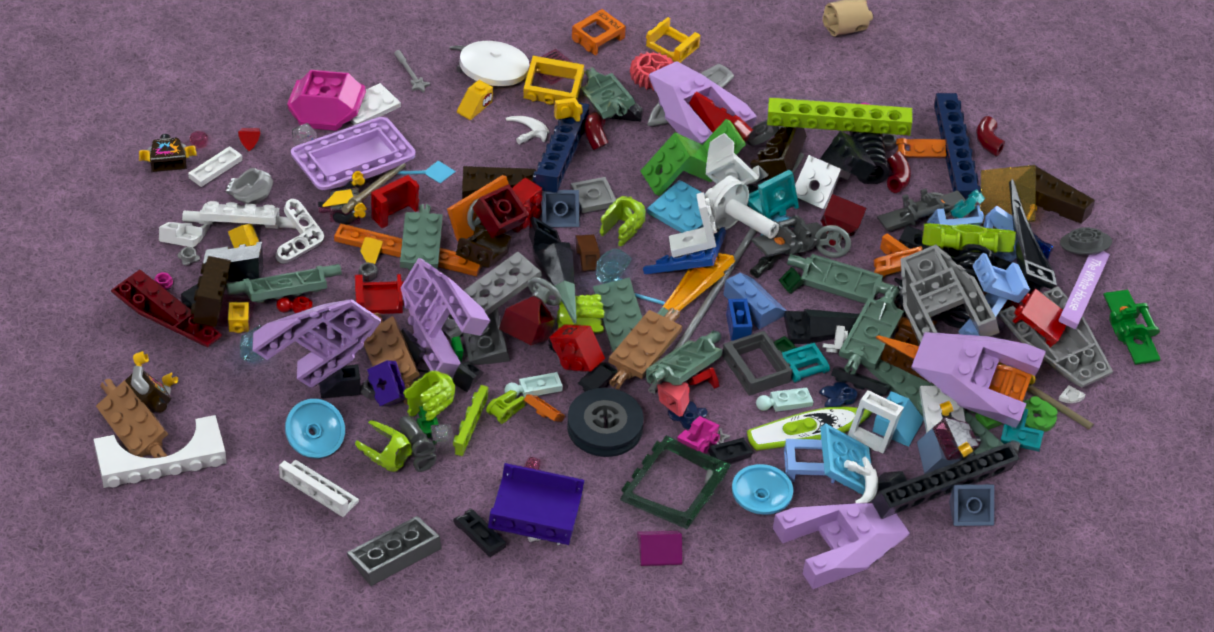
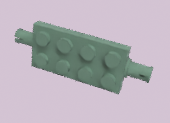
(606, 94)
(421, 237)
(839, 278)
(285, 284)
(876, 319)
(685, 360)

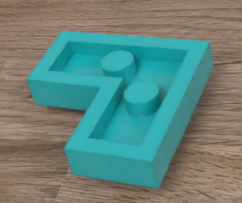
(1028, 437)

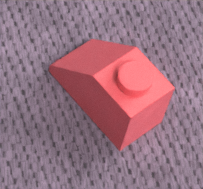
(674, 396)

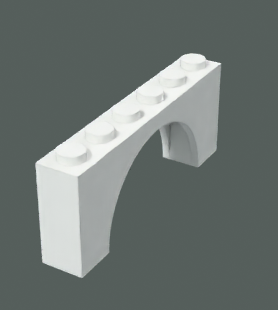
(121, 467)

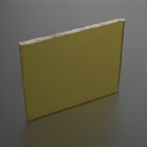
(997, 192)

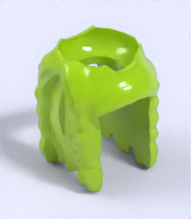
(620, 211)
(588, 312)
(430, 395)
(388, 458)

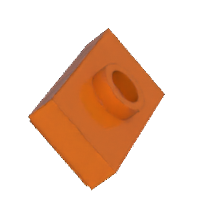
(543, 408)

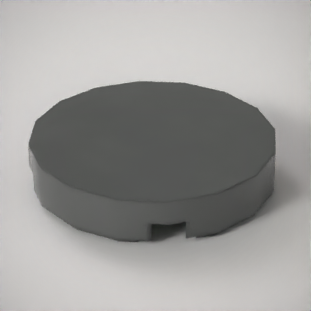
(761, 133)

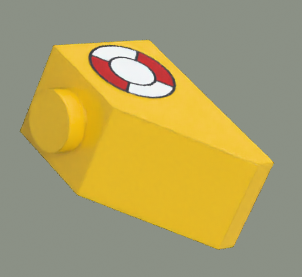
(475, 99)

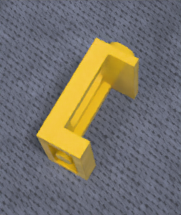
(687, 46)

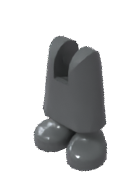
(422, 448)

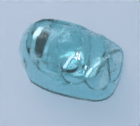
(612, 265)
(246, 347)

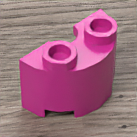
(700, 435)

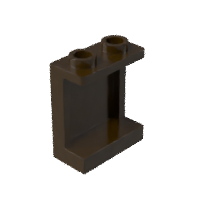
(483, 248)

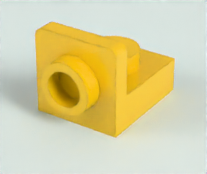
(568, 108)
(238, 317)

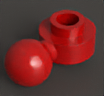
(298, 305)

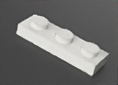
(215, 166)

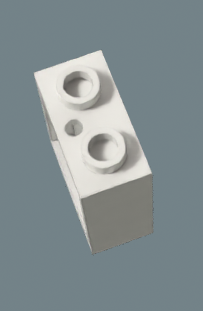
(880, 407)

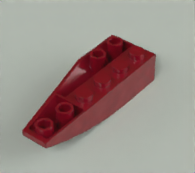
(160, 306)

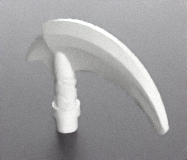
(538, 128)
(870, 476)

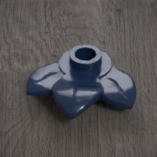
(838, 394)
(690, 414)

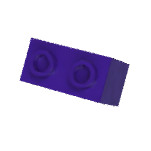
(387, 383)

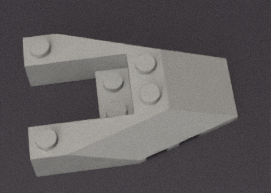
(937, 284)

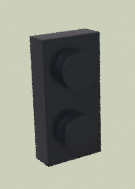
(731, 450)

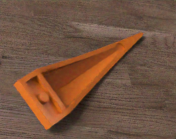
(1005, 380)

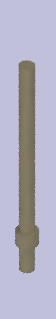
(377, 184)

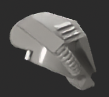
(251, 186)

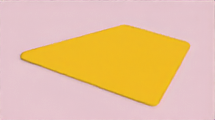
(339, 197)
(371, 249)

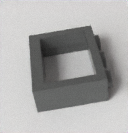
(731, 354)

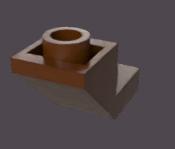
(589, 251)

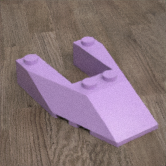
(676, 86)
(430, 301)
(328, 330)
(966, 365)
(850, 530)

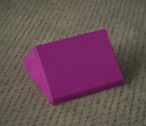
(660, 547)

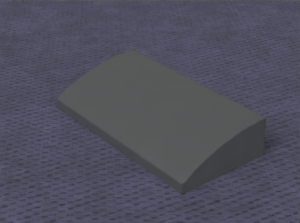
(489, 346)
(394, 550)

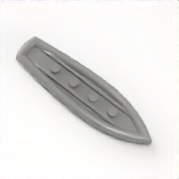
(718, 74)

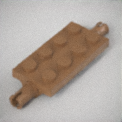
(389, 344)
(644, 345)
(132, 420)

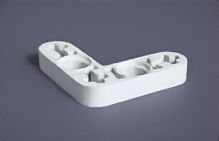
(305, 233)

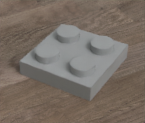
(594, 194)

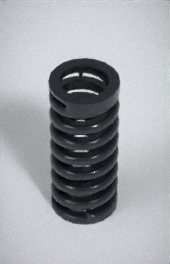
(874, 147)
(965, 260)

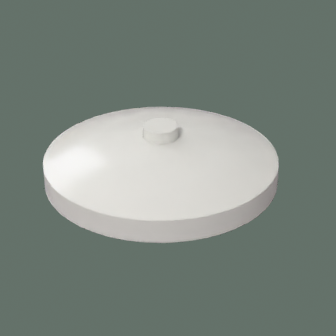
(494, 63)

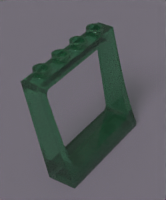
(677, 517)

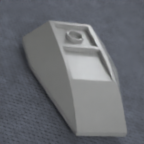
(1076, 352)

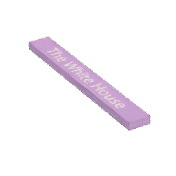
(1083, 289)

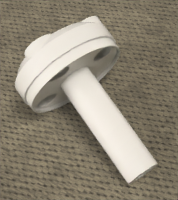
(729, 205)

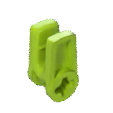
(505, 406)

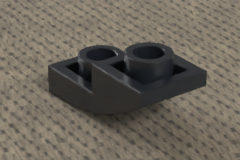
(415, 349)

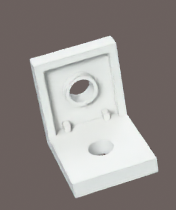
(825, 174)
(696, 239)

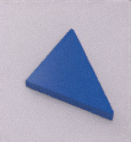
(692, 260)

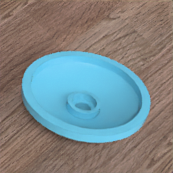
(321, 418)
(763, 482)

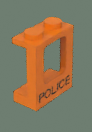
(613, 29)

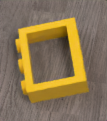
(555, 68)

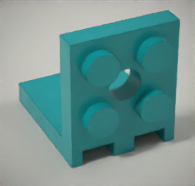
(775, 195)

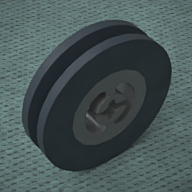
(622, 416)

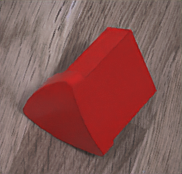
(249, 137)
(707, 373)

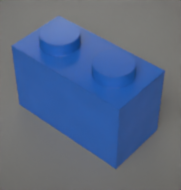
(738, 318)

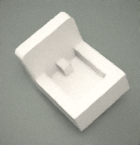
(840, 337)

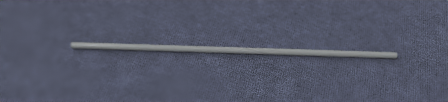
(717, 287)

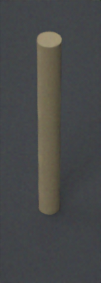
(1059, 406)

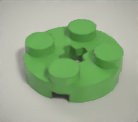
(1047, 412)

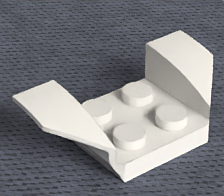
(724, 162)

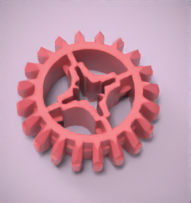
(646, 64)

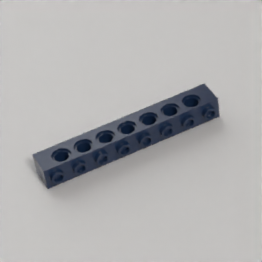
(560, 152)
(958, 154)

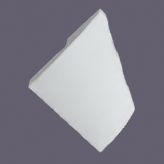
(182, 233)

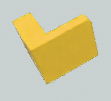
(243, 235)

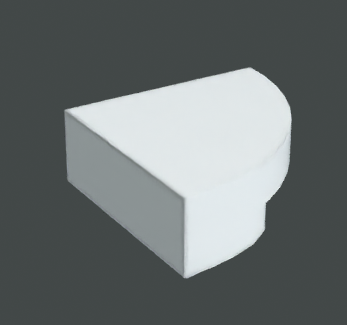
(1071, 394)

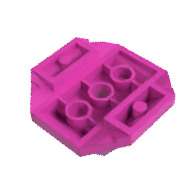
(326, 99)

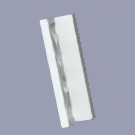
(315, 489)

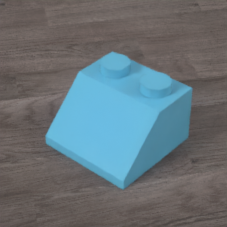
(908, 424)

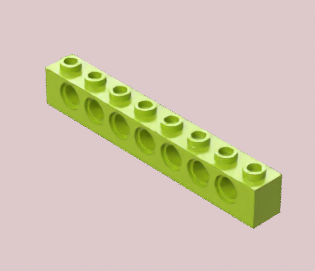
(839, 116)

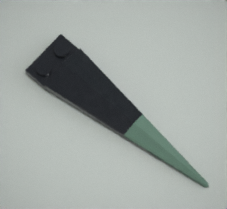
(557, 264)

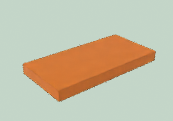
(459, 211)

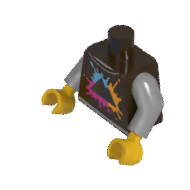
(167, 154)
(148, 388)

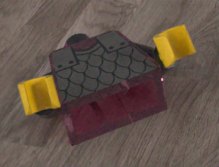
(336, 212)
(955, 436)

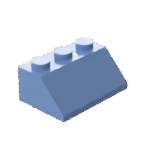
(761, 304)

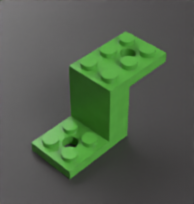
(685, 155)

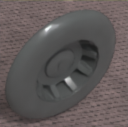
(1086, 241)

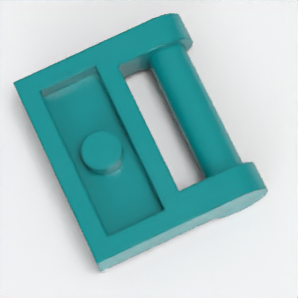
(803, 357)

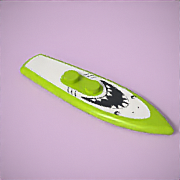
(802, 426)

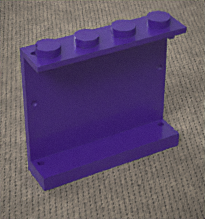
(536, 504)

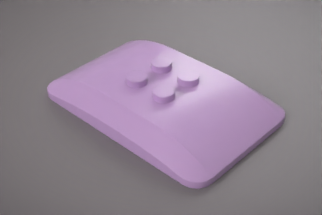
(365, 147)

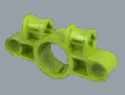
(962, 234)

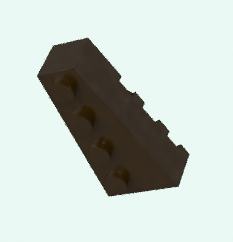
(781, 151)
(478, 177)
(1061, 198)
(210, 291)

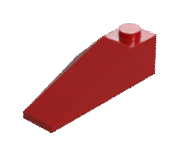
(714, 116)

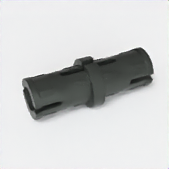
(759, 269)

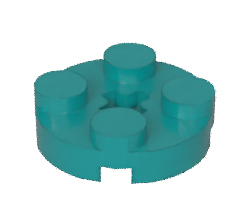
(963, 207)

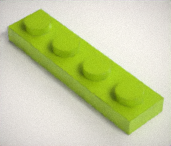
(472, 416)

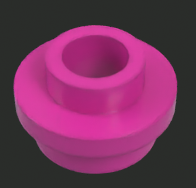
(164, 280)

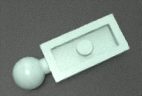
(537, 385)
(785, 400)

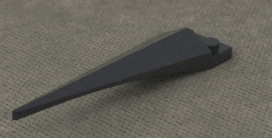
(1028, 252)

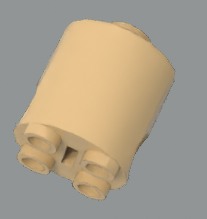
(846, 17)

